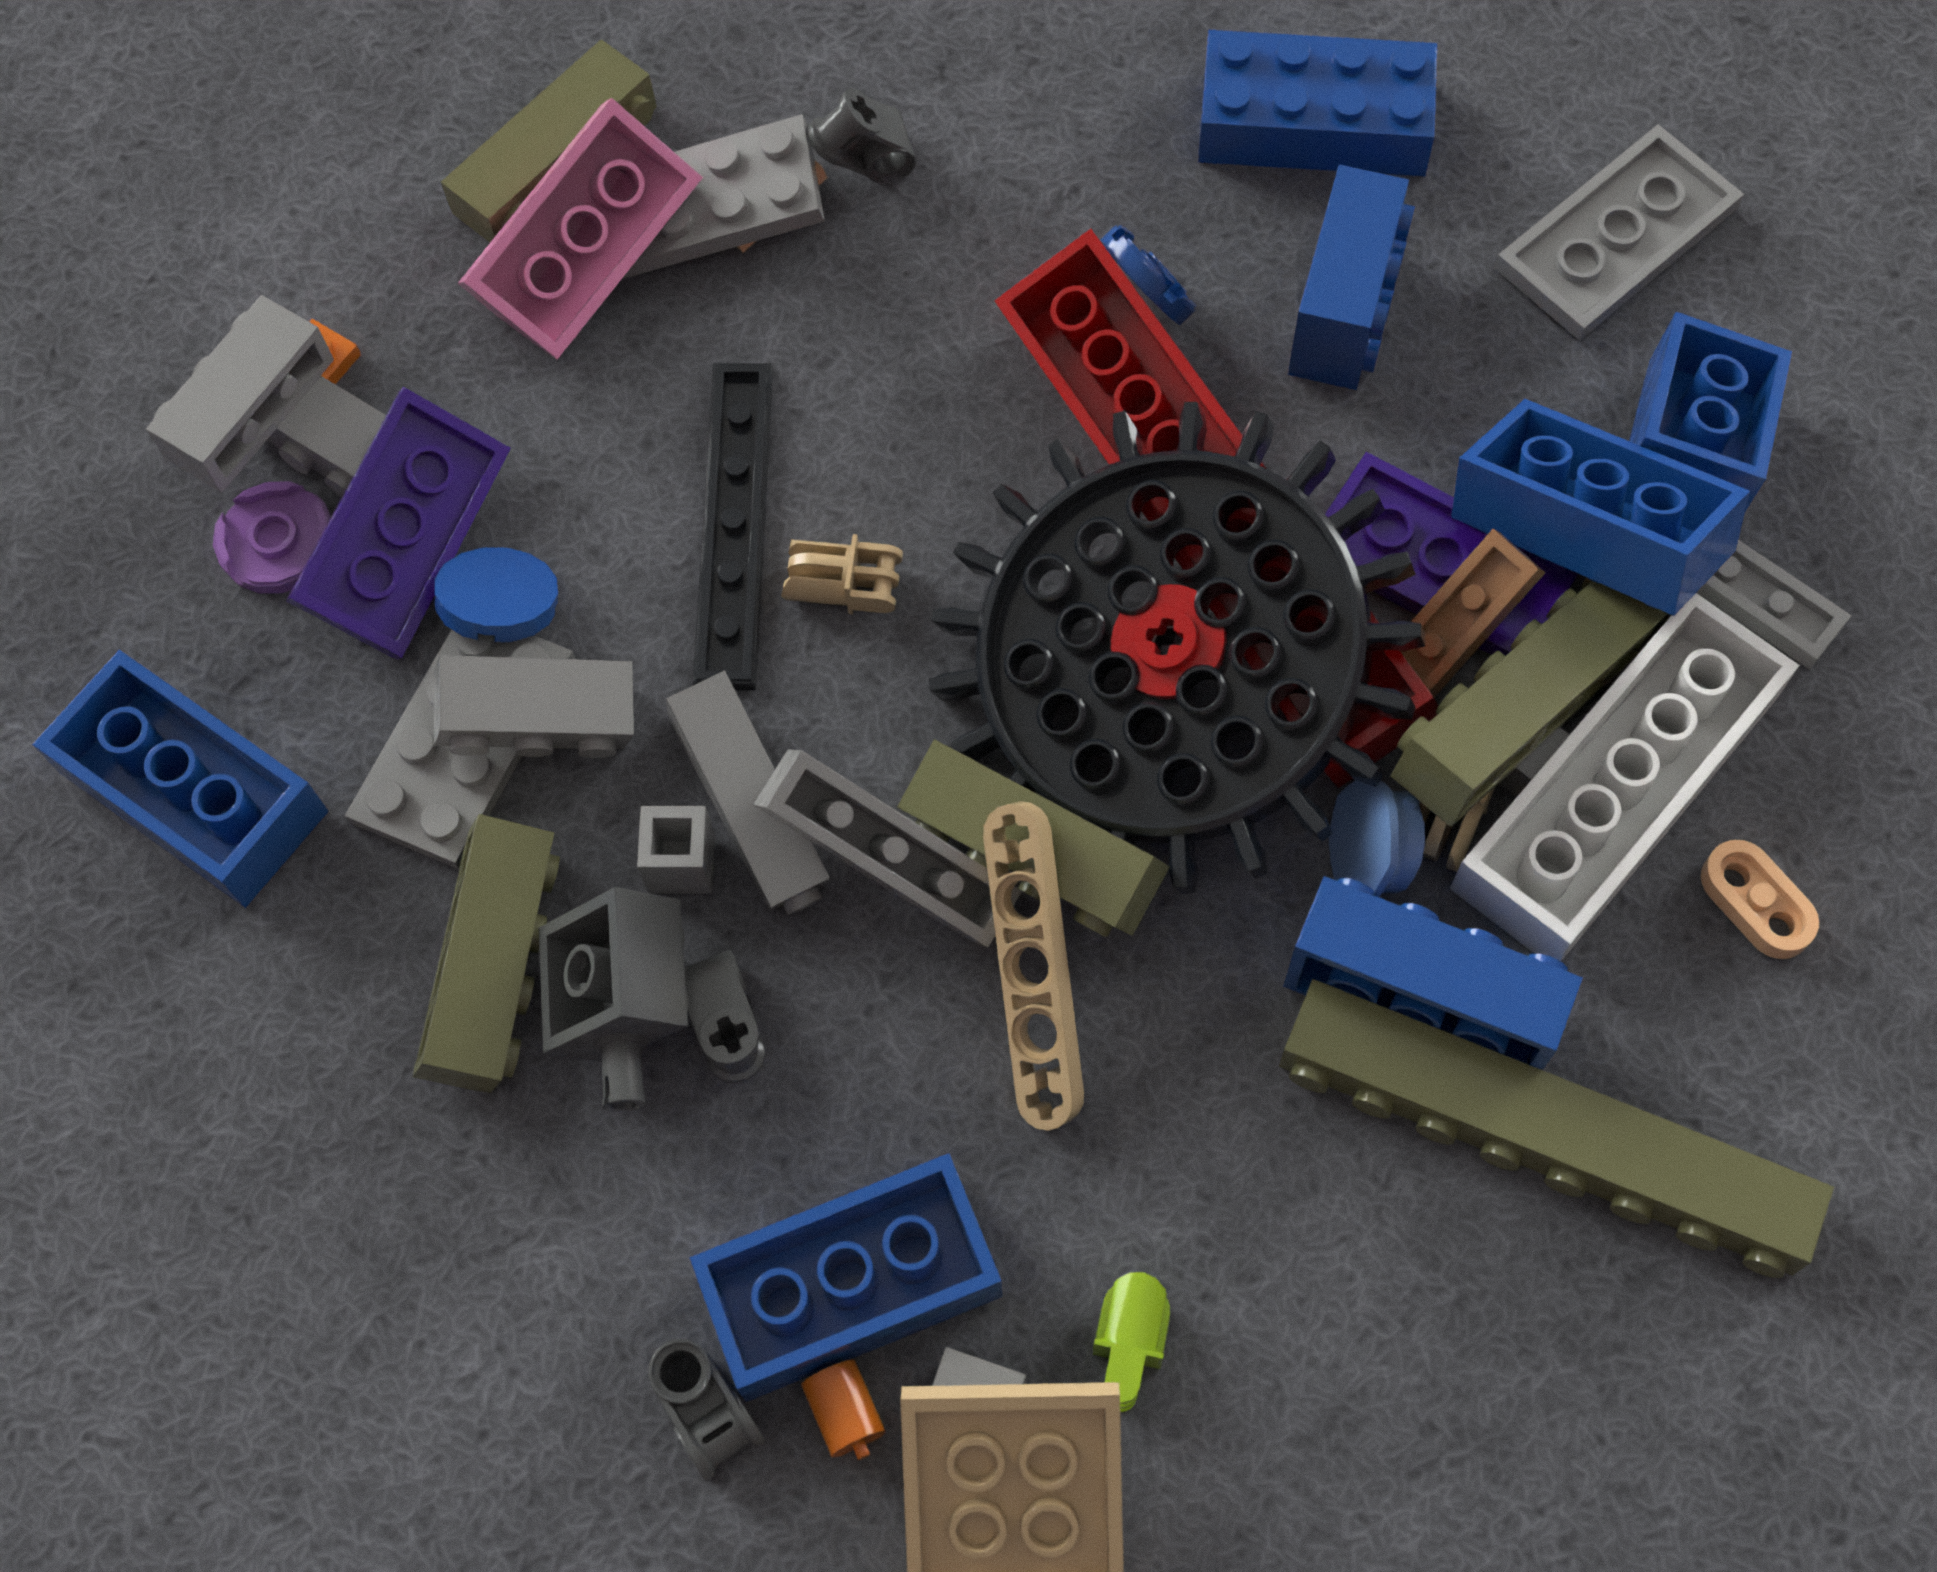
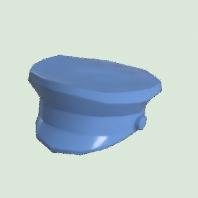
(1376, 837)

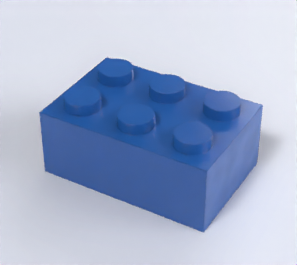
(1351, 278)
(1713, 401)

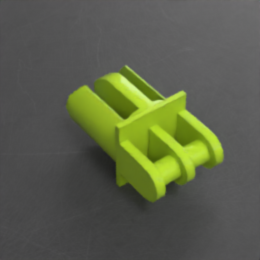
(1132, 1332)

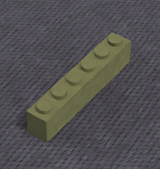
(1522, 697)

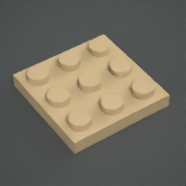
(1012, 1477)

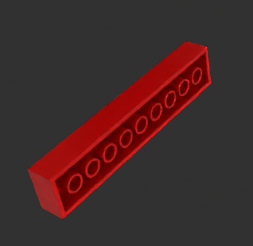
(1115, 356)

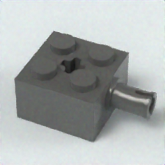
(613, 986)

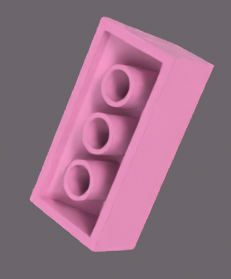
(580, 229)

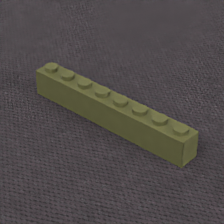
(1557, 1129)

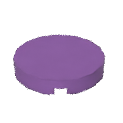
(281, 548)

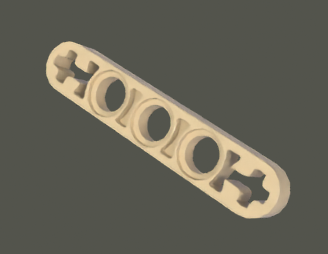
(1020, 995)

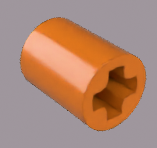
(843, 1409)

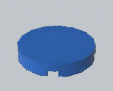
(1149, 274)
(496, 594)

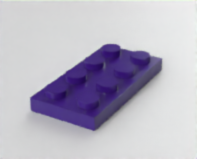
(1421, 523)
(399, 524)

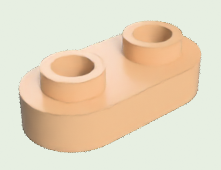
(1763, 897)

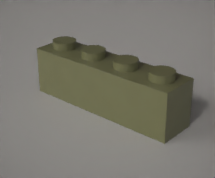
(514, 160)
(1094, 868)
(486, 956)

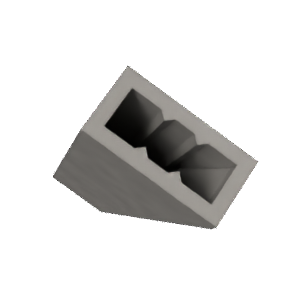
(734, 772)

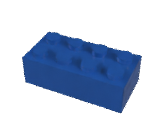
(1318, 102)
(1600, 505)
(182, 778)
(1434, 971)
(846, 1277)

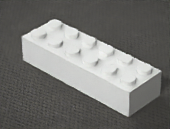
(1622, 778)

